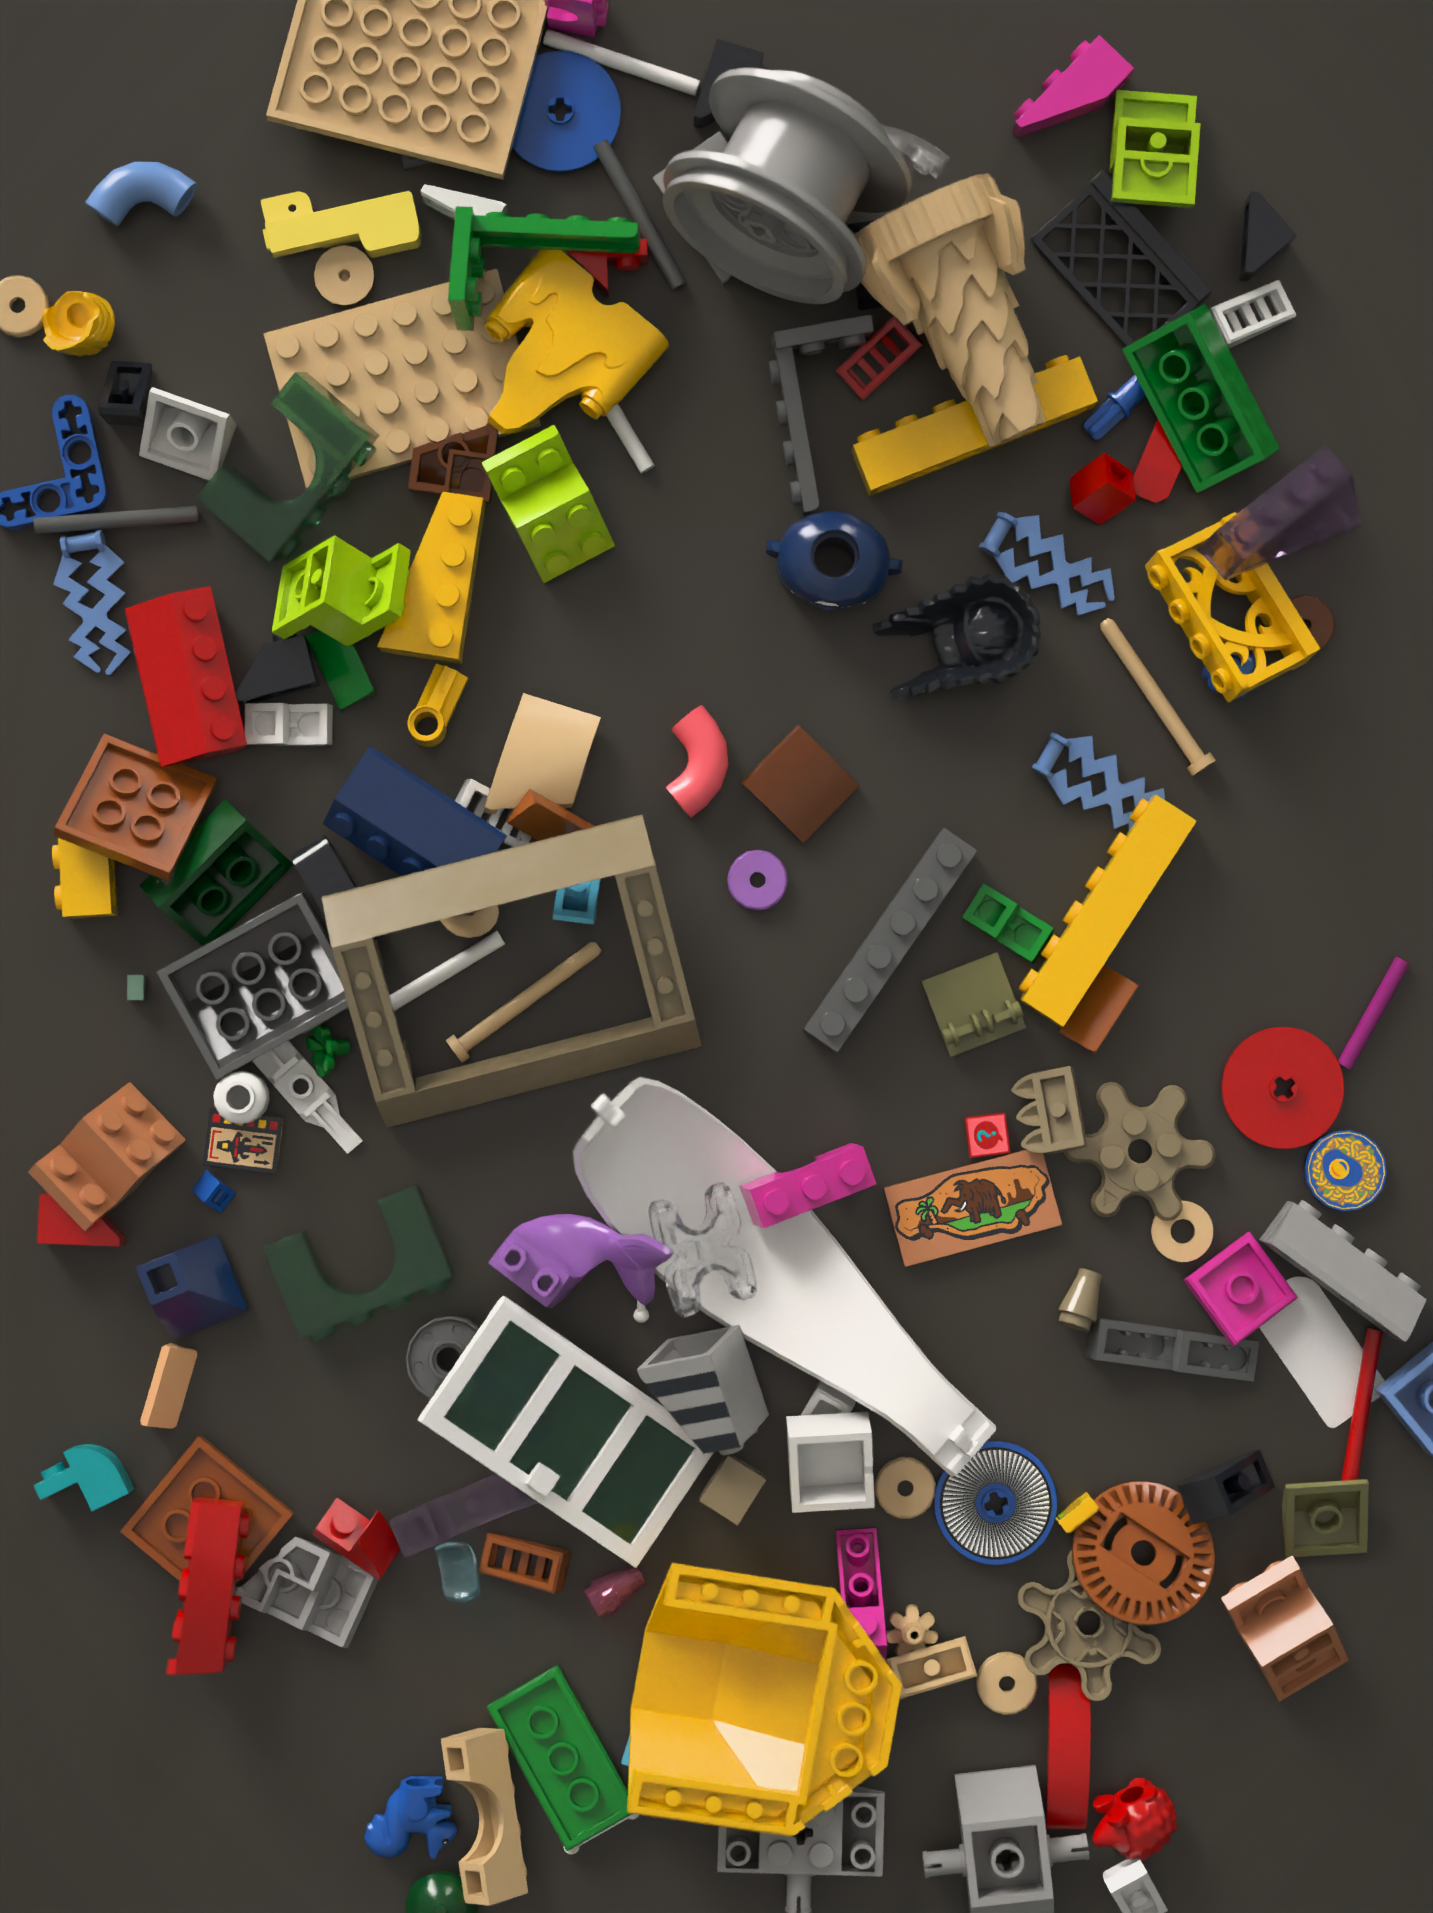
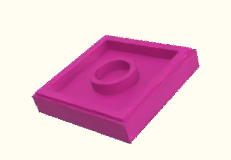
(1240, 1289)

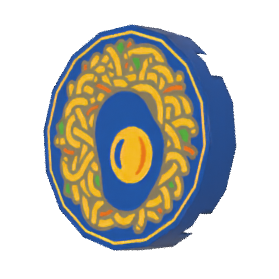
(1345, 1170)

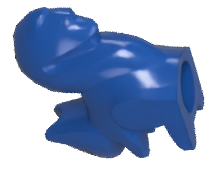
(410, 1811)

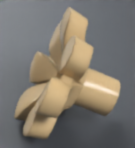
(906, 1625)

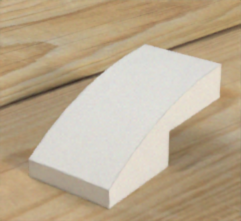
(288, 724)

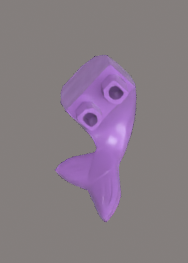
(559, 1250)

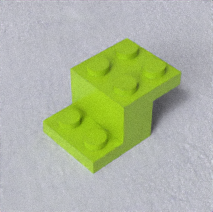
(1154, 149)
(548, 503)
(341, 591)

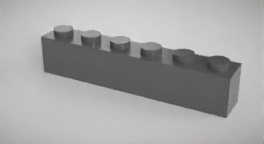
(889, 940)

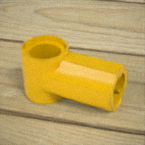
(437, 702)

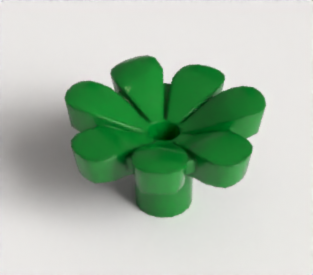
(325, 1049)

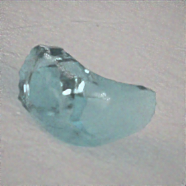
(458, 1571)

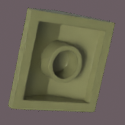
(1325, 1518)

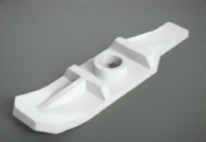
(319, 1104)

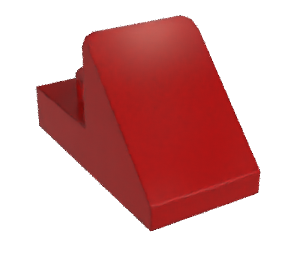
(597, 263)
(358, 1539)

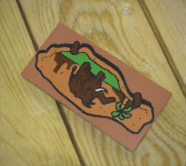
(972, 1206)

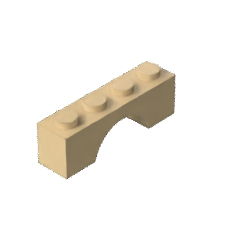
(495, 1863)

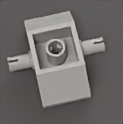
(1000, 1813)
(839, 1842)

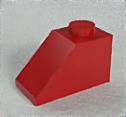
(58, 1227)

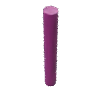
(1373, 1013)

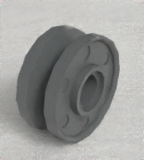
(426, 1345)

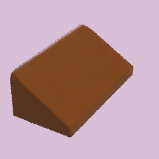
(544, 818)
(1099, 1009)

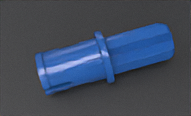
(1114, 409)

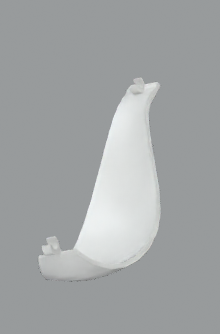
(809, 1294)

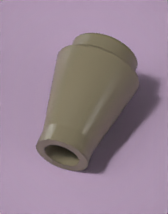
(1081, 1301)

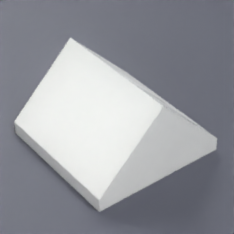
(185, 434)

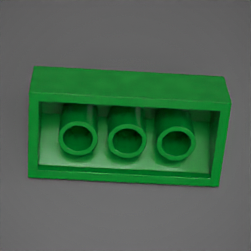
(1201, 398)

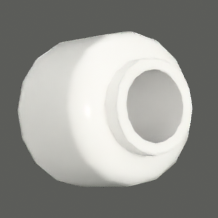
(241, 1097)

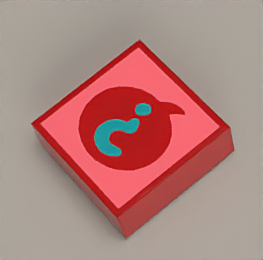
(987, 1135)

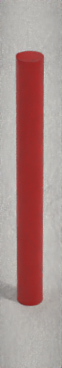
(1362, 1404)

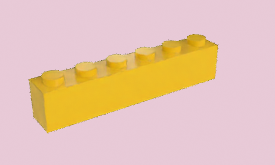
(955, 433)
(1107, 910)

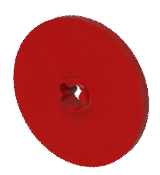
(1314, 1091)

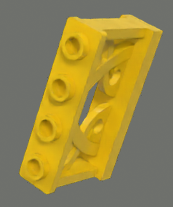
(1217, 642)

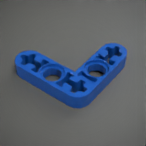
(67, 487)

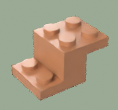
(107, 1156)
(1285, 1628)

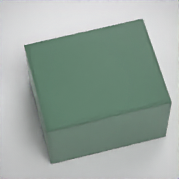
(136, 987)

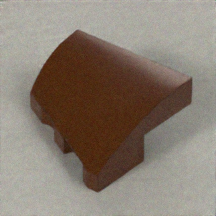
(455, 464)

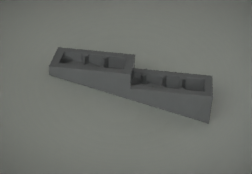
(1171, 1349)

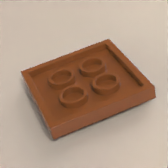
(135, 807)
(204, 1472)

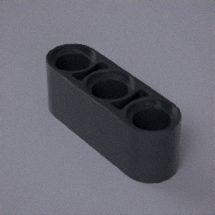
(322, 870)

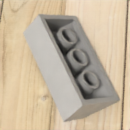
(1344, 1270)

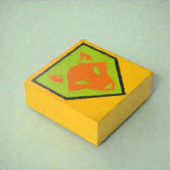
(1077, 1513)

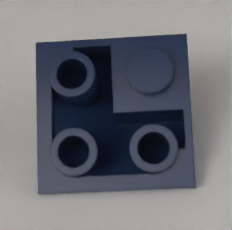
(192, 1288)

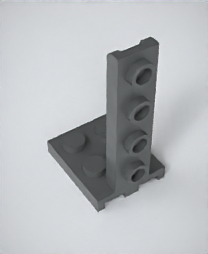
(808, 341)

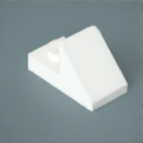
(1133, 1888)

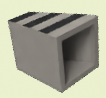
(708, 1388)

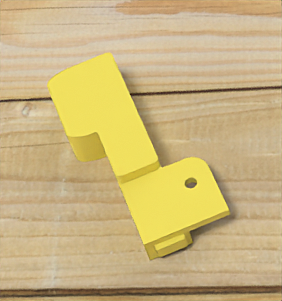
(382, 224)

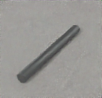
(639, 214)
(115, 520)

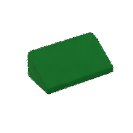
(342, 670)

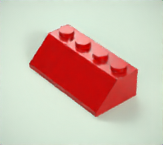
(185, 677)

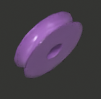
(763, 863)

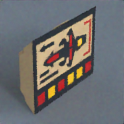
(243, 1146)

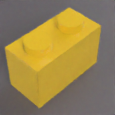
(85, 882)

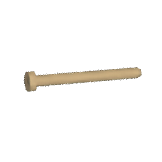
(1156, 698)
(522, 1001)

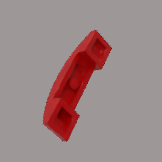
(1067, 1750)

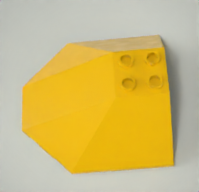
(754, 1703)

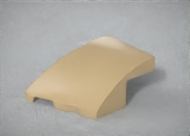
(543, 754)

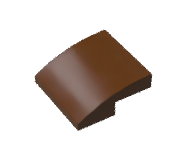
(800, 784)

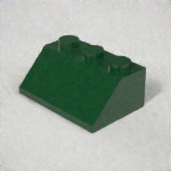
(218, 875)

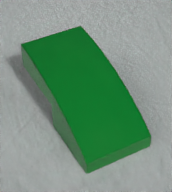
(1008, 923)

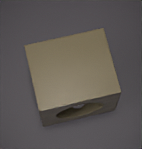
(732, 1488)

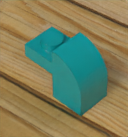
(96, 1471)

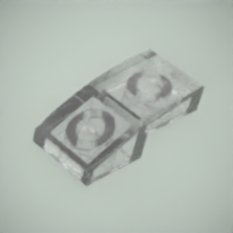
(922, 154)

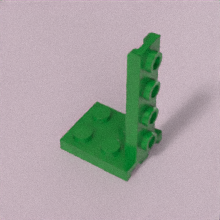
(527, 232)

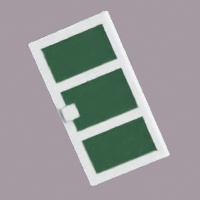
(566, 1431)

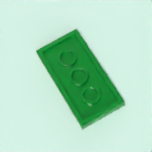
(562, 1757)

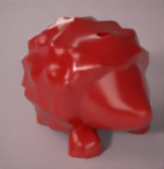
(1135, 1820)

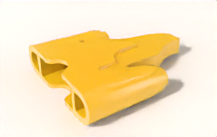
(570, 346)

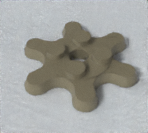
(1168, 1156)
(1067, 1644)

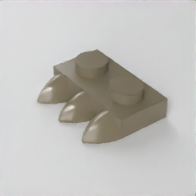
(1055, 1111)

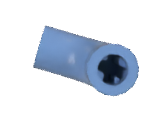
(138, 184)

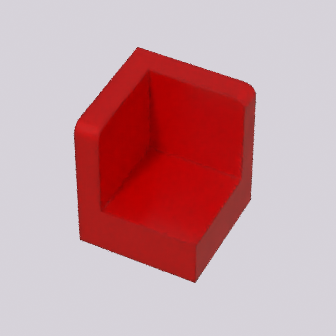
(1102, 489)

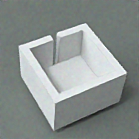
(830, 1462)

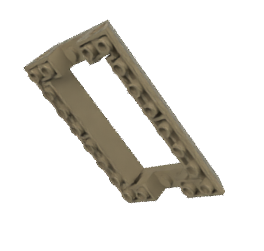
(485, 882)

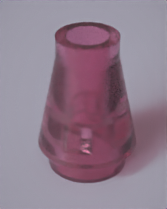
(613, 1590)

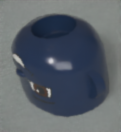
(804, 581)

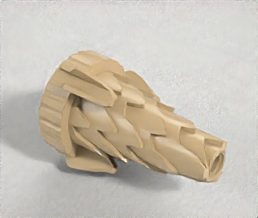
(944, 272)

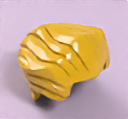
(78, 324)

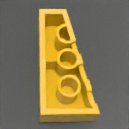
(440, 584)

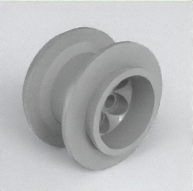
(785, 184)

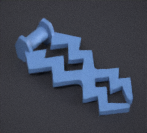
(1062, 570)
(98, 615)
(1114, 792)

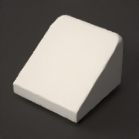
(828, 1401)

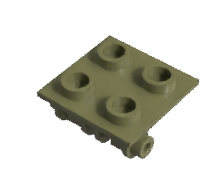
(974, 1004)

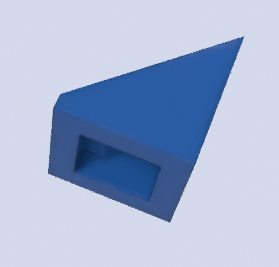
(213, 1191)

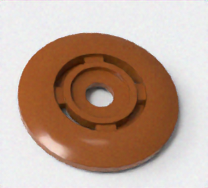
(1133, 1590)

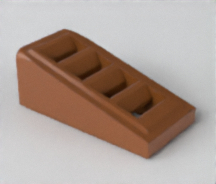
(559, 1568)

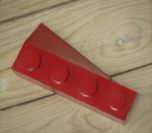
(210, 1587)

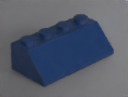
(406, 819)

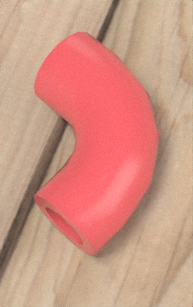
(706, 761)

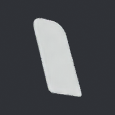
(1318, 1351)

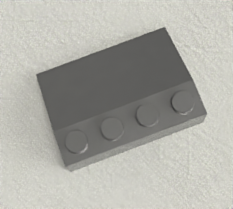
(257, 985)

